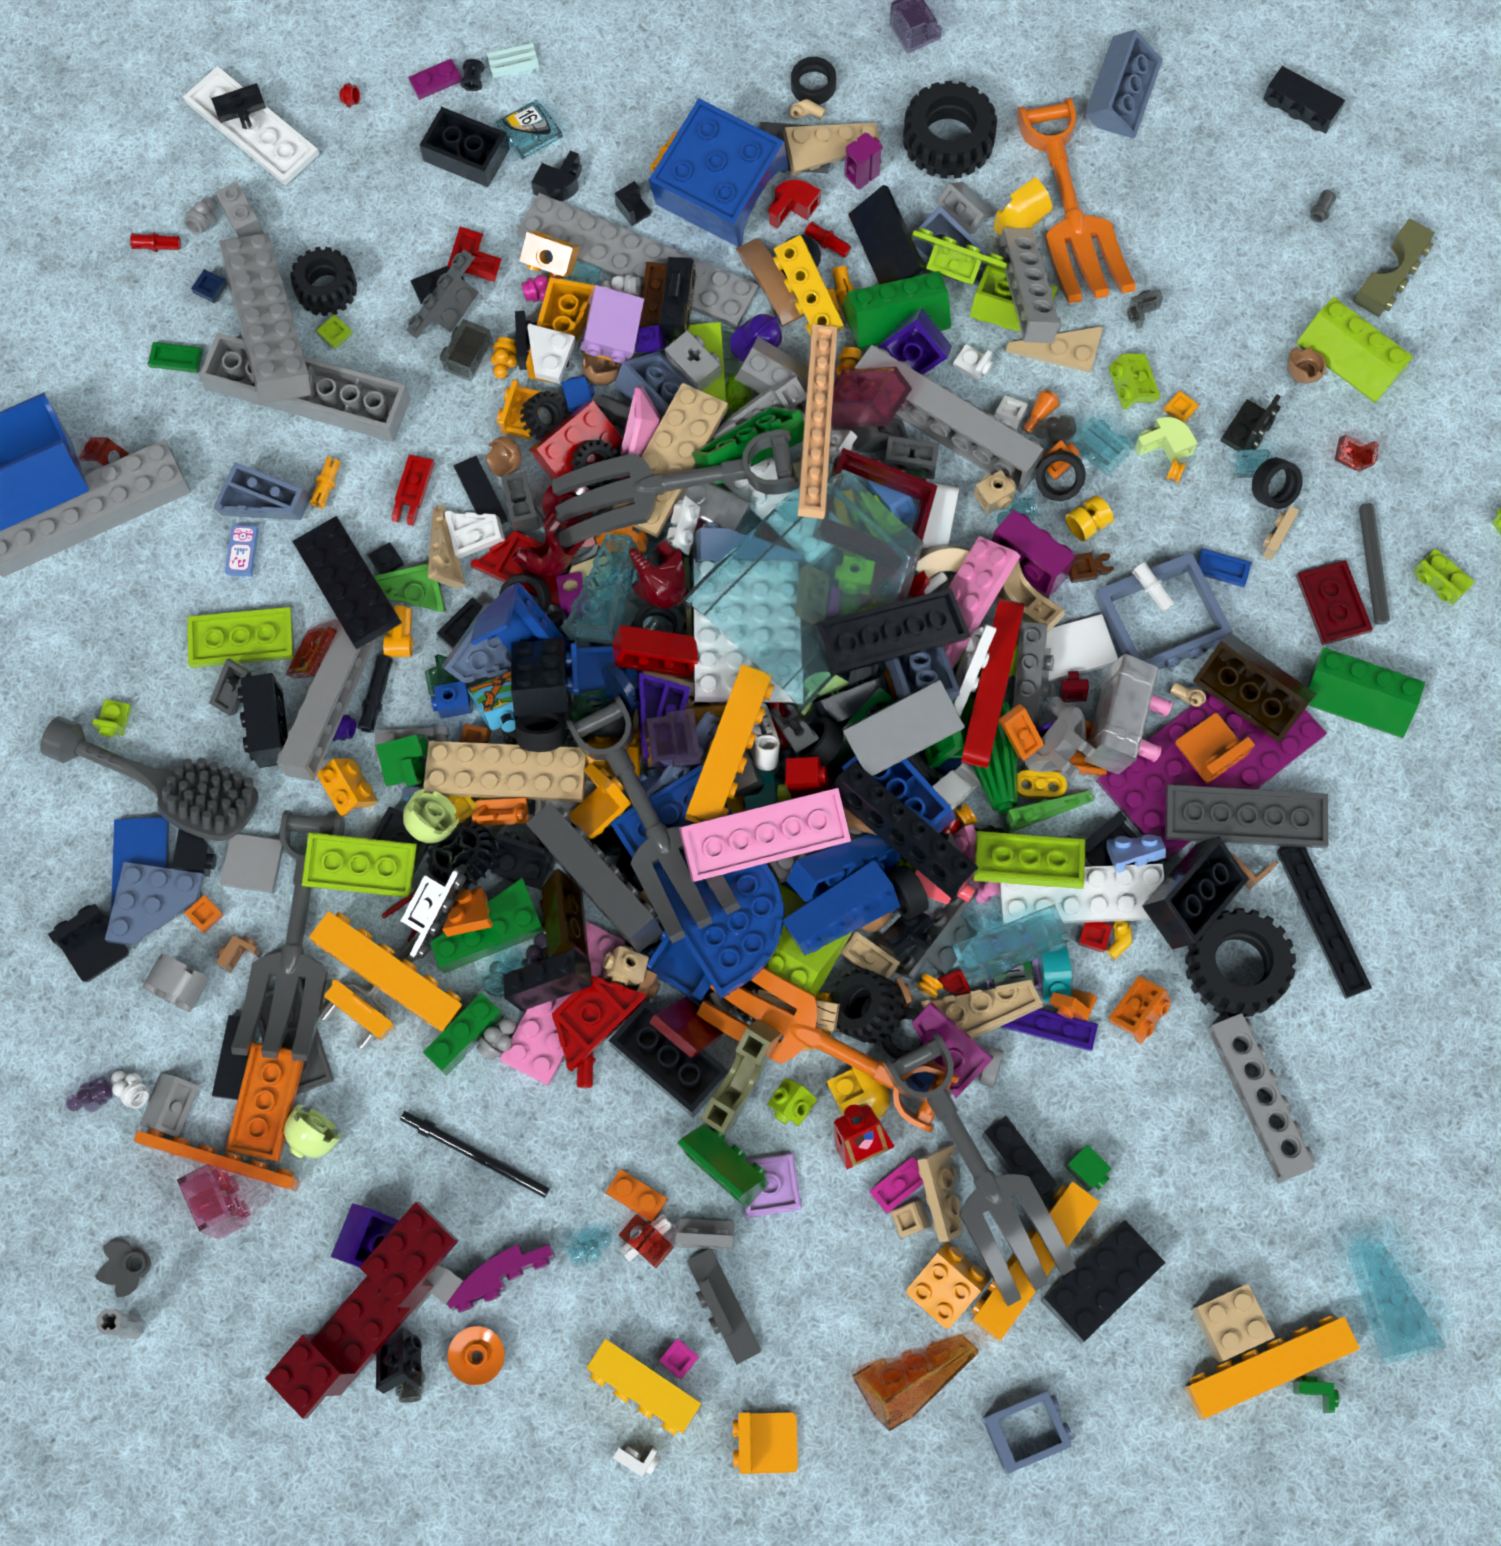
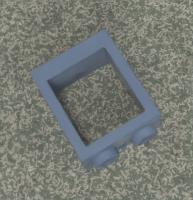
(1001, 1446)

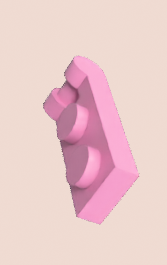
(966, 841)

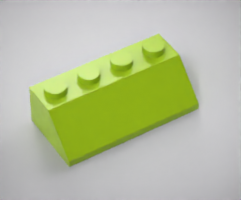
(1355, 349)

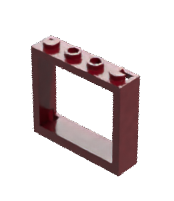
(892, 478)

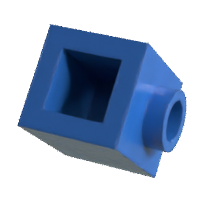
(577, 392)
(451, 700)

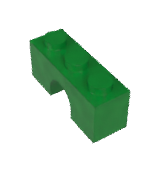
(454, 1041)

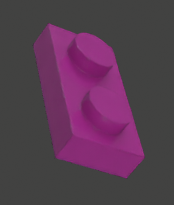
(435, 79)

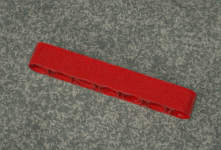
(993, 684)

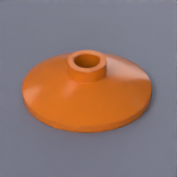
(461, 1352)

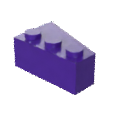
(655, 699)

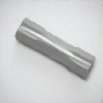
(120, 1324)

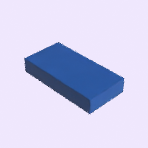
(1224, 567)

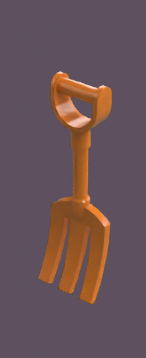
(1076, 227)
(801, 1031)

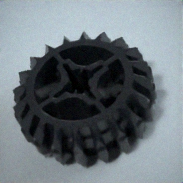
(460, 849)

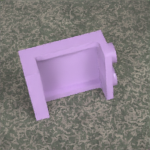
(612, 324)

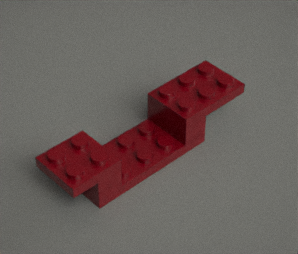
(392, 1289)

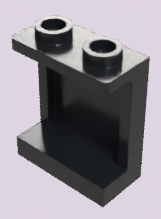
(1096, 844)

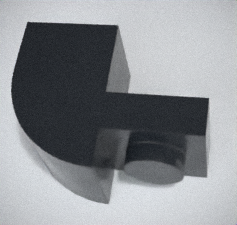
(561, 182)

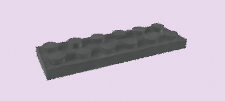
(1246, 816)

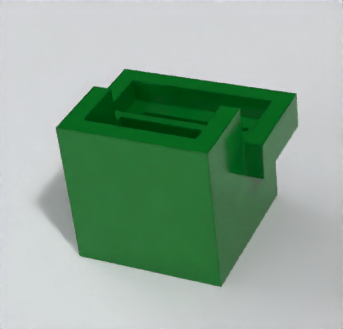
(402, 760)

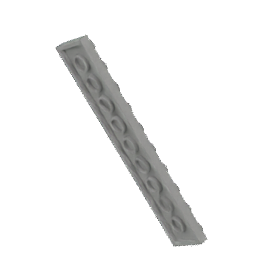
(626, 253)

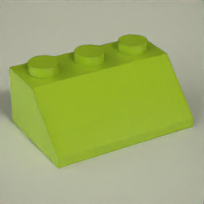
(994, 300)

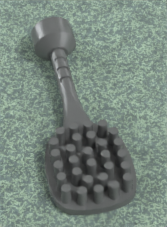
(192, 798)

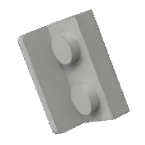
(705, 1234)

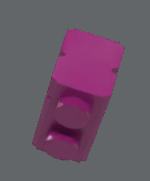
(863, 160)

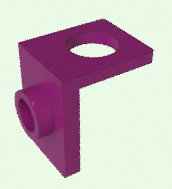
(567, 598)

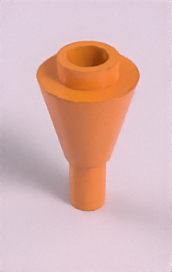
(1044, 405)

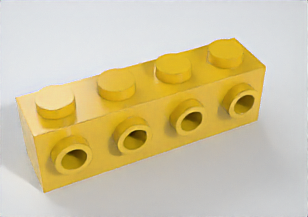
(807, 284)
(644, 1386)

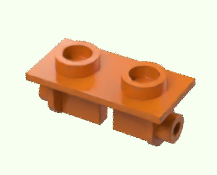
(501, 811)

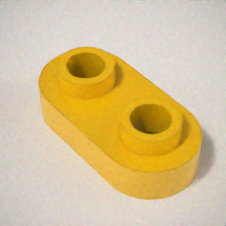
(1039, 784)

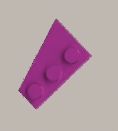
(966, 1053)

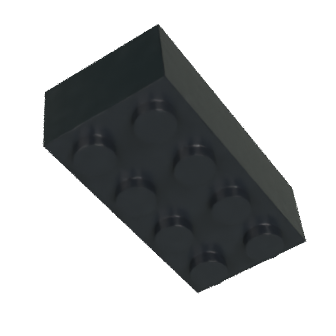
(1195, 893)
(682, 1078)
(1103, 1281)

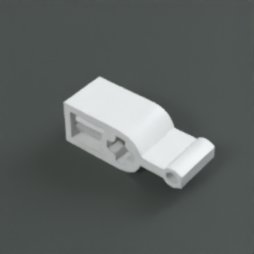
(957, 785)

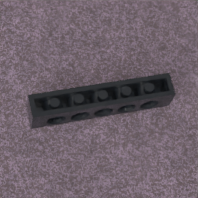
(904, 831)

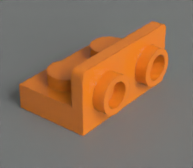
(1141, 1009)

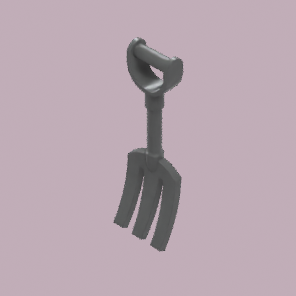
(644, 486)
(662, 843)
(289, 964)
(991, 1192)

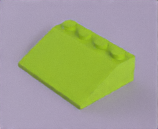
(790, 963)

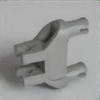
(1061, 741)

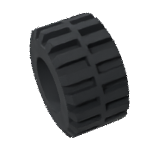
(319, 264)
(882, 1013)

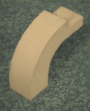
(941, 559)
(1037, 607)

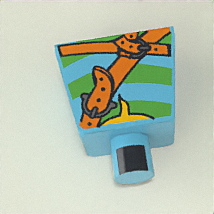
(495, 703)

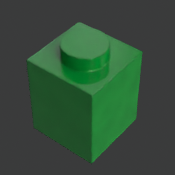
(1089, 1168)

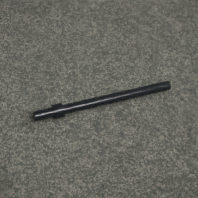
(427, 1129)

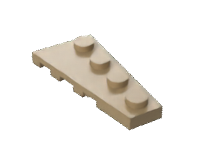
(817, 145)
(989, 1009)

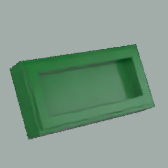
(175, 357)

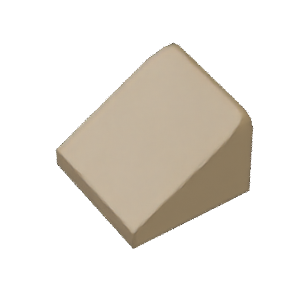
(911, 1218)

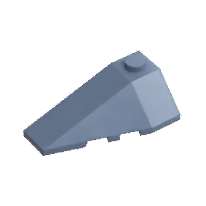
(944, 225)
(713, 543)

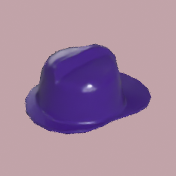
(759, 326)

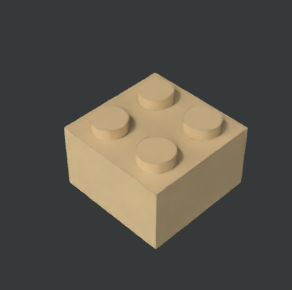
(1233, 1323)

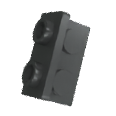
(614, 410)

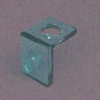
(586, 274)

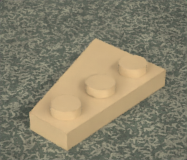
(938, 1184)

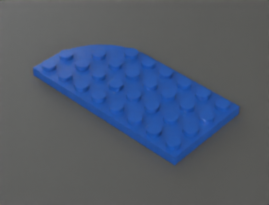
(735, 944)

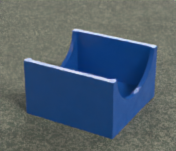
(716, 171)
(35, 462)

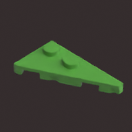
(412, 587)
(1044, 809)

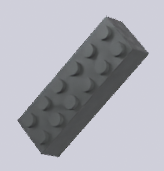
(591, 872)

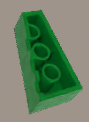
(733, 443)
(513, 923)

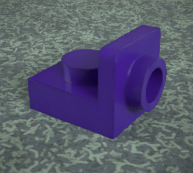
(650, 339)

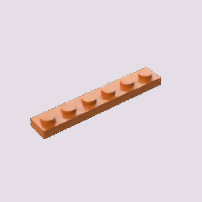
(229, 1162)

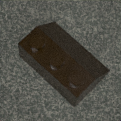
(563, 916)

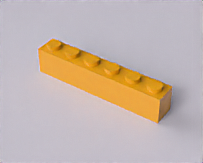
(729, 745)
(386, 972)
(1069, 1215)
(1271, 1367)

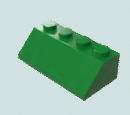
(880, 308)
(1364, 692)

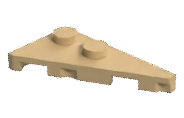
(1069, 349)
(443, 563)

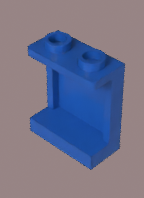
(587, 667)
(679, 968)

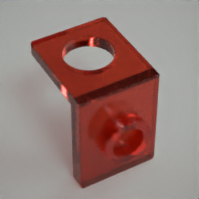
(98, 449)
(649, 1243)

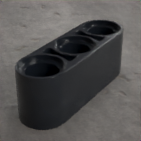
(847, 700)

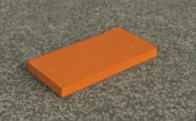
(264, 1104)

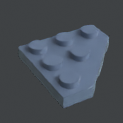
(477, 661)
(149, 900)

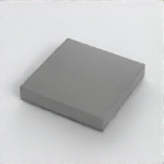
(252, 863)

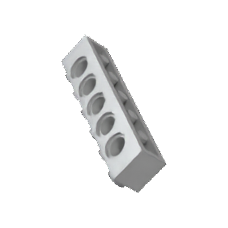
(1029, 285)
(1258, 1113)

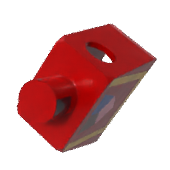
(860, 1136)

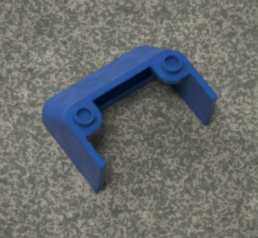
(516, 618)

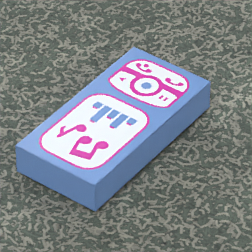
(241, 550)

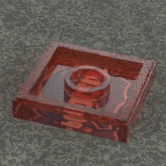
(311, 652)

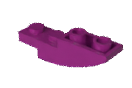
(488, 1278)

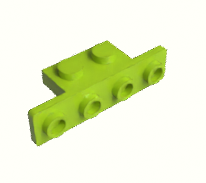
(954, 260)

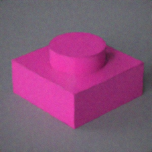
(679, 1359)

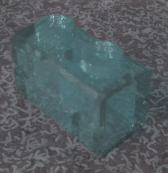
(1101, 445)

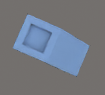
(896, 502)

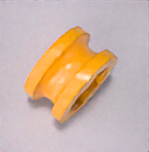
(1176, 470)
(965, 815)
(929, 985)

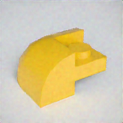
(1026, 208)
(859, 1089)

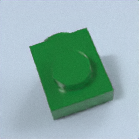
(1311, 1386)

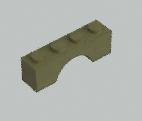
(1379, 289)
(739, 1083)

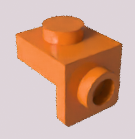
(1077, 1005)

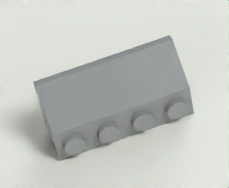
(769, 366)

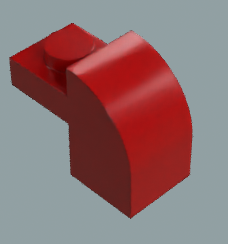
(796, 197)

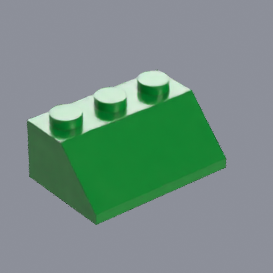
(724, 1164)

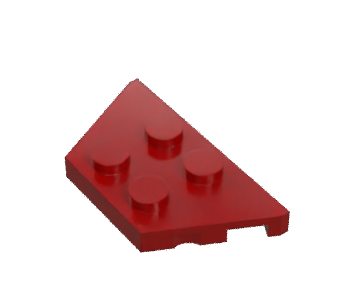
(499, 563)
(592, 1017)

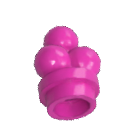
(535, 290)

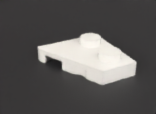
(550, 352)
(473, 532)

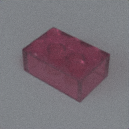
(868, 397)
(214, 1201)

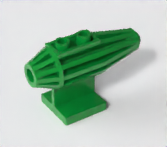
(1000, 778)

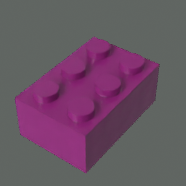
(1042, 558)

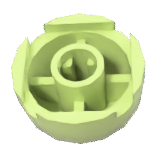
(429, 816)
(310, 1133)

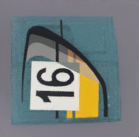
(529, 129)

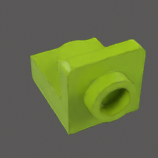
(112, 718)

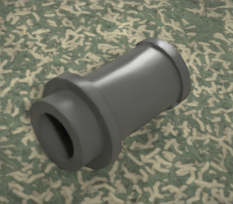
(1321, 210)

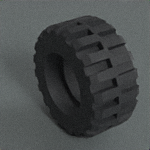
(955, 103)
(1268, 942)

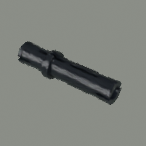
(372, 703)

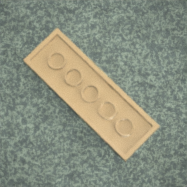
(683, 429)
(504, 771)

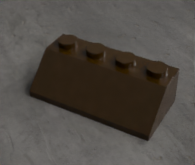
(1254, 687)

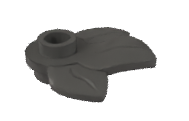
(120, 1269)

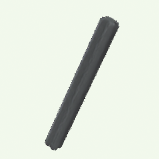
(1374, 564)

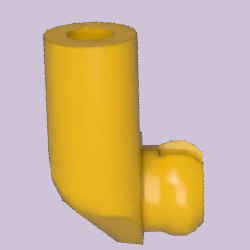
(1123, 939)

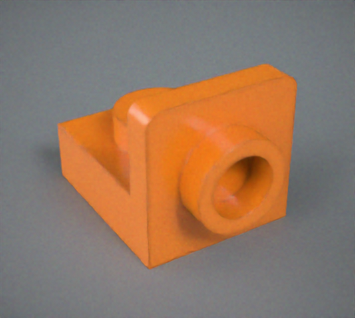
(1058, 468)

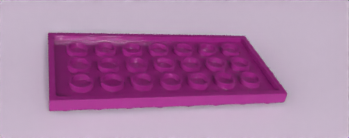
(1141, 786)

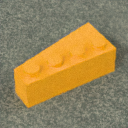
(563, 310)

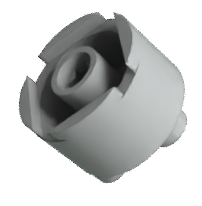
(175, 982)

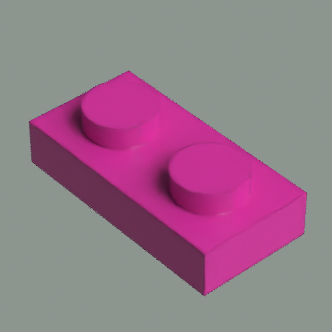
(897, 1186)

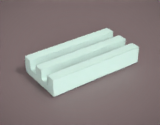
(512, 56)

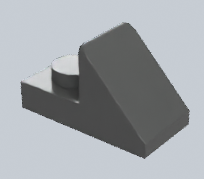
(225, 692)

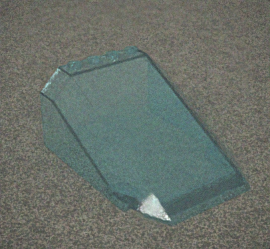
(804, 573)

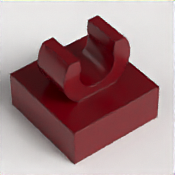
(1074, 689)

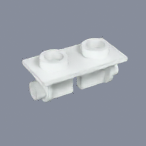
(685, 517)

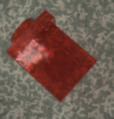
(1356, 454)

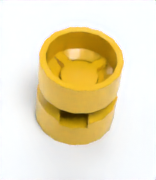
(1087, 519)

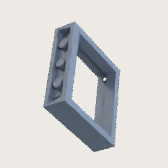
(1170, 658)

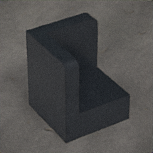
(630, 203)

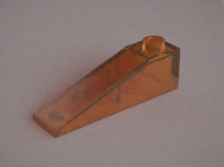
(905, 1386)

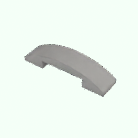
(784, 394)

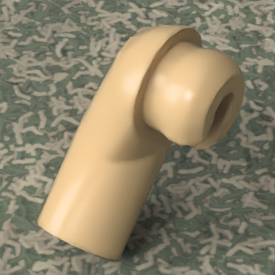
(805, 108)
(1193, 696)

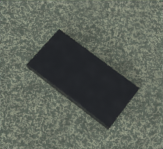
(886, 237)

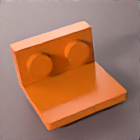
(1213, 748)

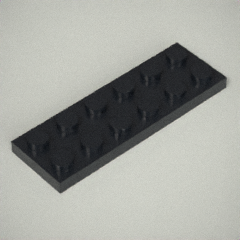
(346, 582)
(890, 631)

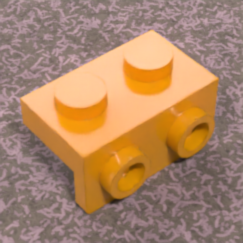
(509, 416)
(346, 785)

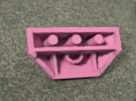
(641, 425)

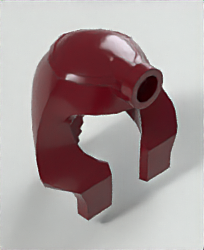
(550, 558)
(663, 584)

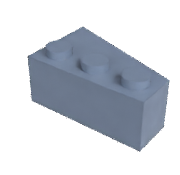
(260, 496)

